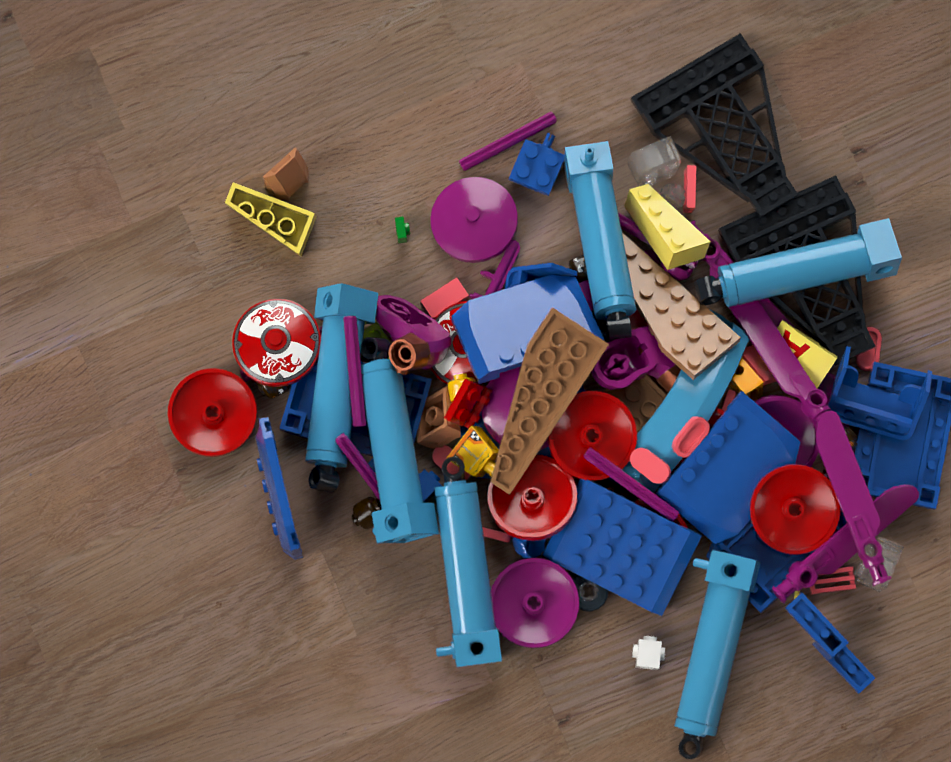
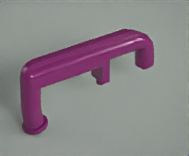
(504, 267)

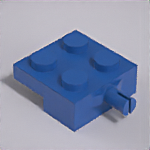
(537, 166)

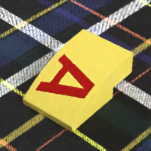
(811, 355)

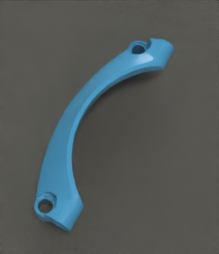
(684, 401)

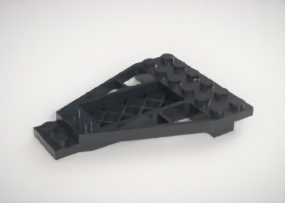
(700, 83)
(800, 218)

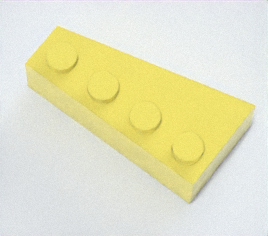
(277, 218)
(665, 228)

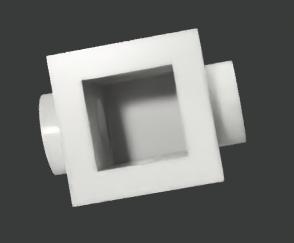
(648, 653)

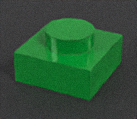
(402, 229)

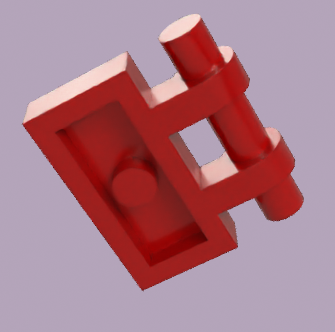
(464, 401)

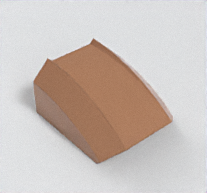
(287, 176)
(434, 429)

